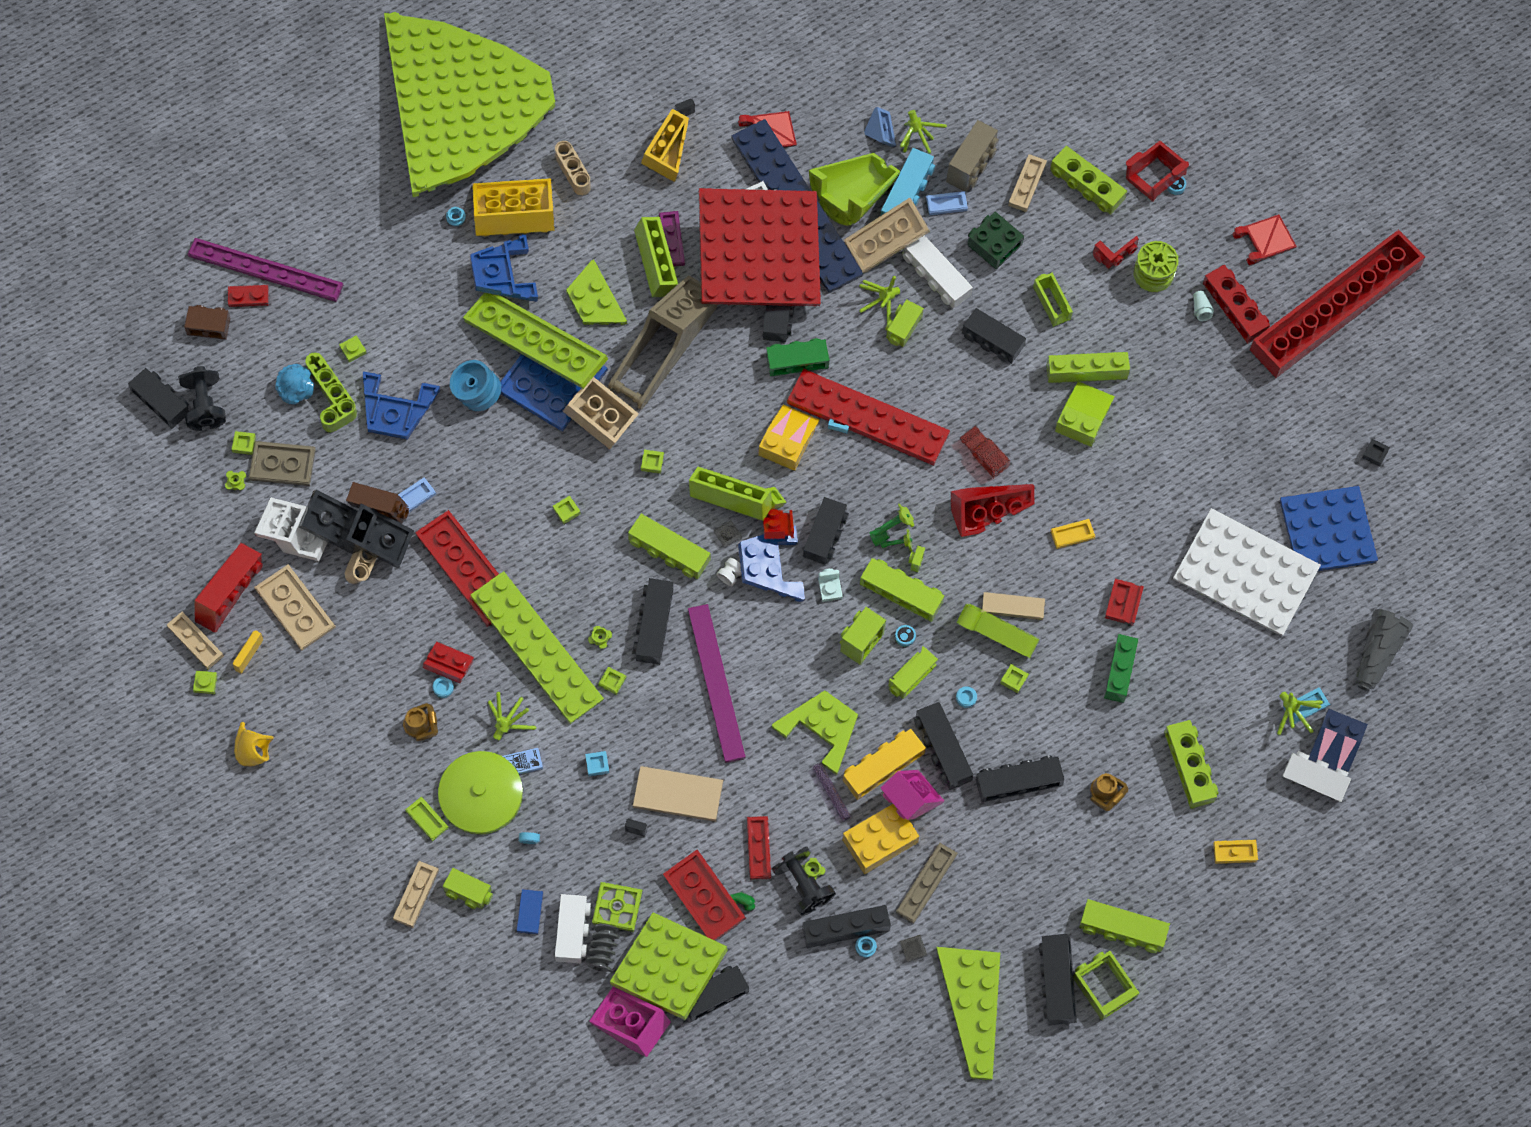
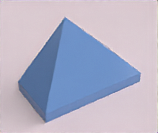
(881, 127)

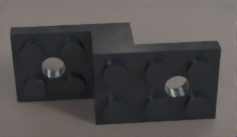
(356, 528)

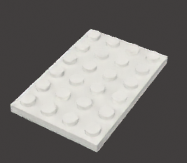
(1246, 572)

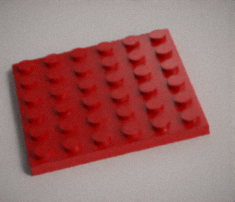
(759, 247)

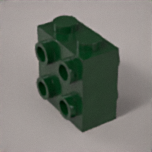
(995, 240)

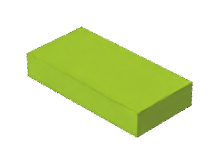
(426, 819)

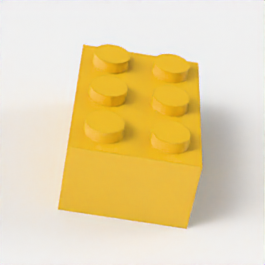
(880, 838)

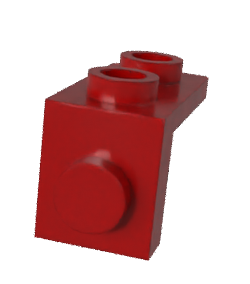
(1108, 258)

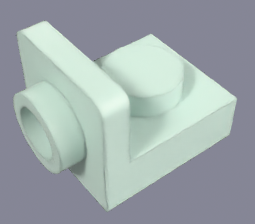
(829, 585)

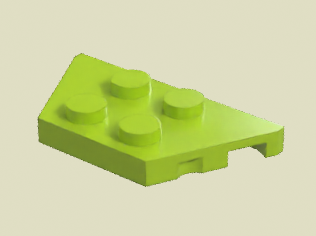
(594, 298)

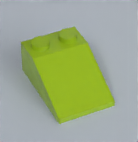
(1084, 413)

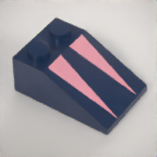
(1338, 740)

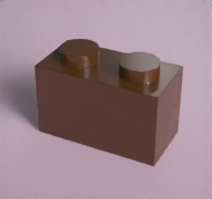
(207, 322)

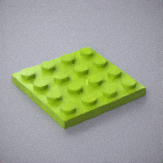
(668, 966)

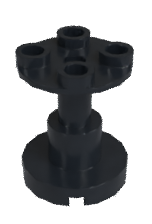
(204, 410)
(807, 887)

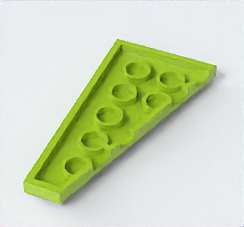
(973, 995)

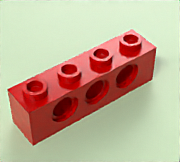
(1225, 299)

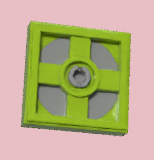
(617, 906)

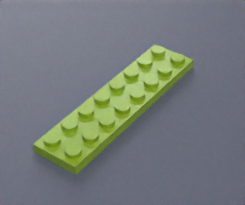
(536, 339)
(537, 647)

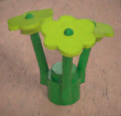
(880, 535)

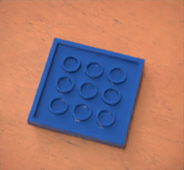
(541, 390)
(1330, 527)

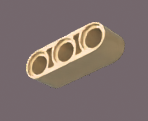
(572, 160)
(364, 567)

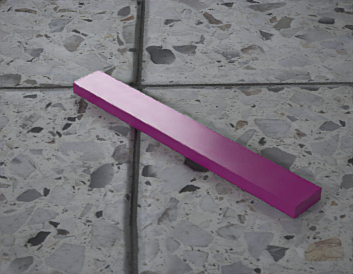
(265, 269)
(716, 683)

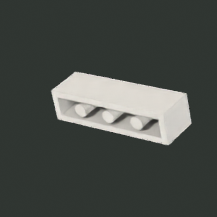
(937, 271)

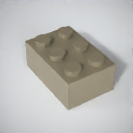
(972, 156)

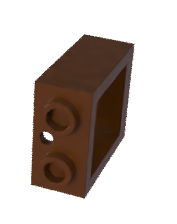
(380, 500)

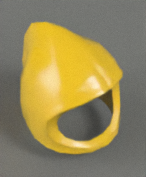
(245, 747)

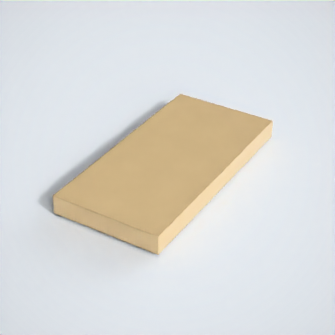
(887, 235)
(294, 607)
(678, 793)

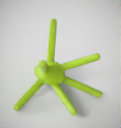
(916, 125)
(885, 294)
(1292, 706)
(504, 723)

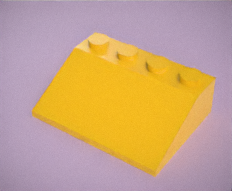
(513, 207)

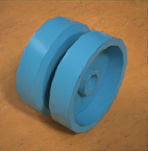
(475, 385)

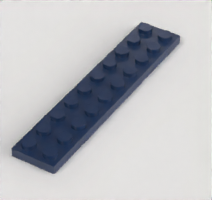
(775, 168)

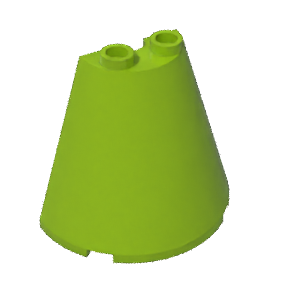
(851, 186)

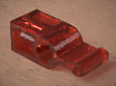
(985, 452)

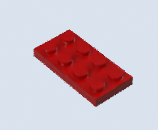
(704, 896)

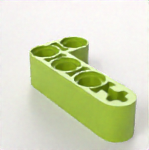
(330, 388)
(997, 630)

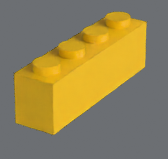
(883, 764)

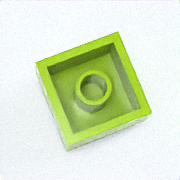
(862, 635)

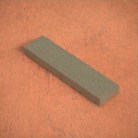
(926, 883)

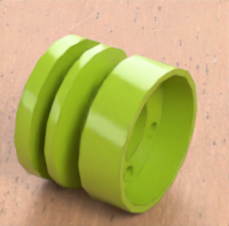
(1155, 266)

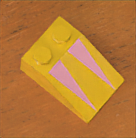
(788, 437)

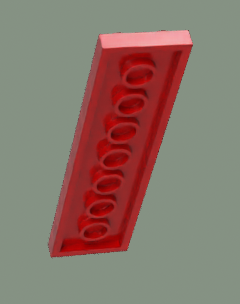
(868, 417)

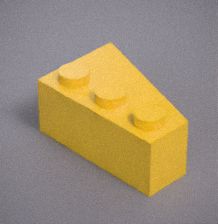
(667, 146)

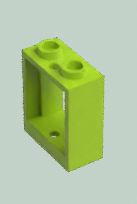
(1117, 1003)

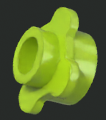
(239, 485)
(600, 631)
(813, 863)

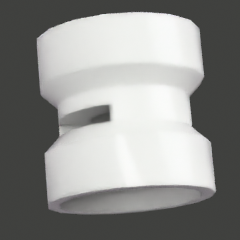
(730, 572)

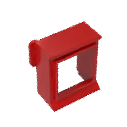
(1142, 160)

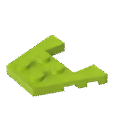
(828, 720)

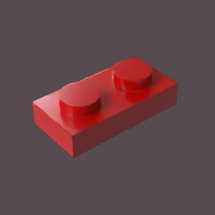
(248, 295)

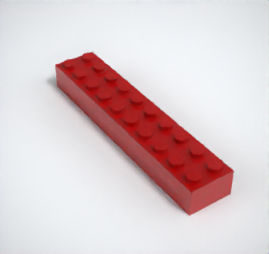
(1337, 303)

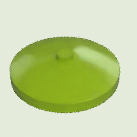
(480, 792)

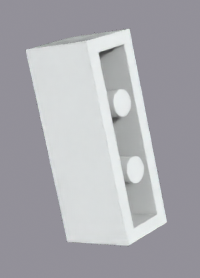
(1317, 775)
(572, 929)

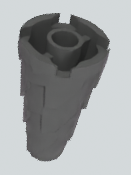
(1384, 638)

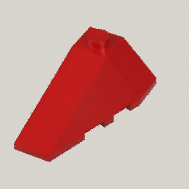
(981, 506)

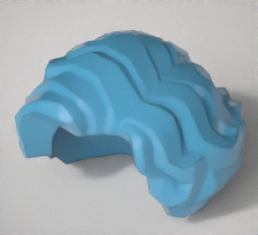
(294, 384)

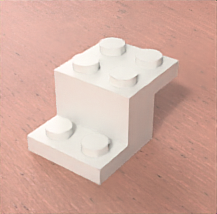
(281, 524)

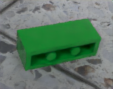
(797, 356)
(1121, 668)

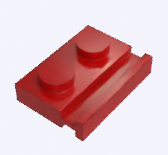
(778, 524)
(1124, 602)
(448, 662)

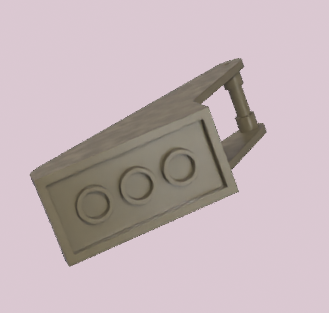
(681, 313)

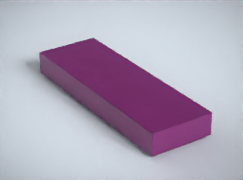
(672, 232)

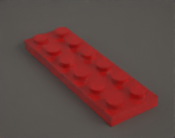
(457, 557)

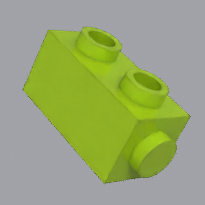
(904, 323)
(468, 889)

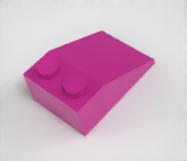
(911, 794)
(630, 1021)

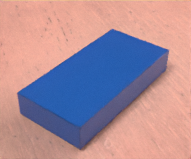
(530, 911)

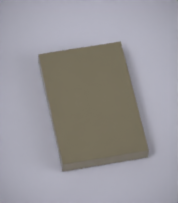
(282, 463)

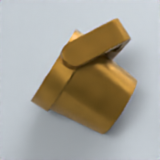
(418, 723)
(1105, 790)

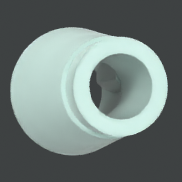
(1202, 308)

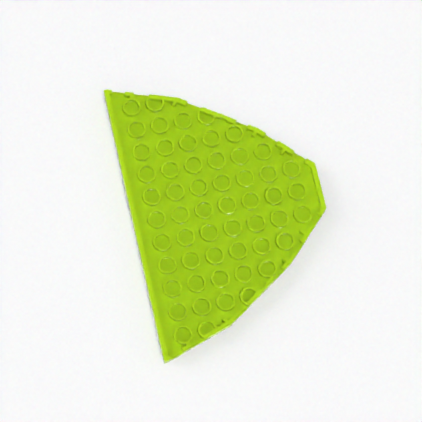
(460, 98)

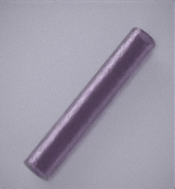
(831, 792)

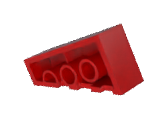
(226, 587)

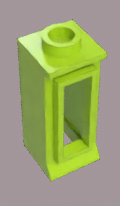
(1049, 281)
(912, 673)

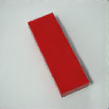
(758, 847)

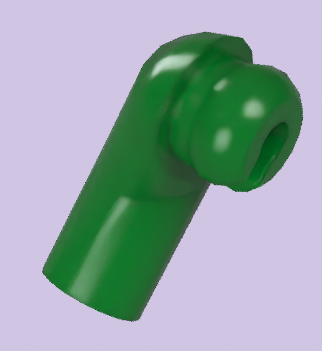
(744, 899)

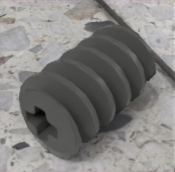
(601, 947)

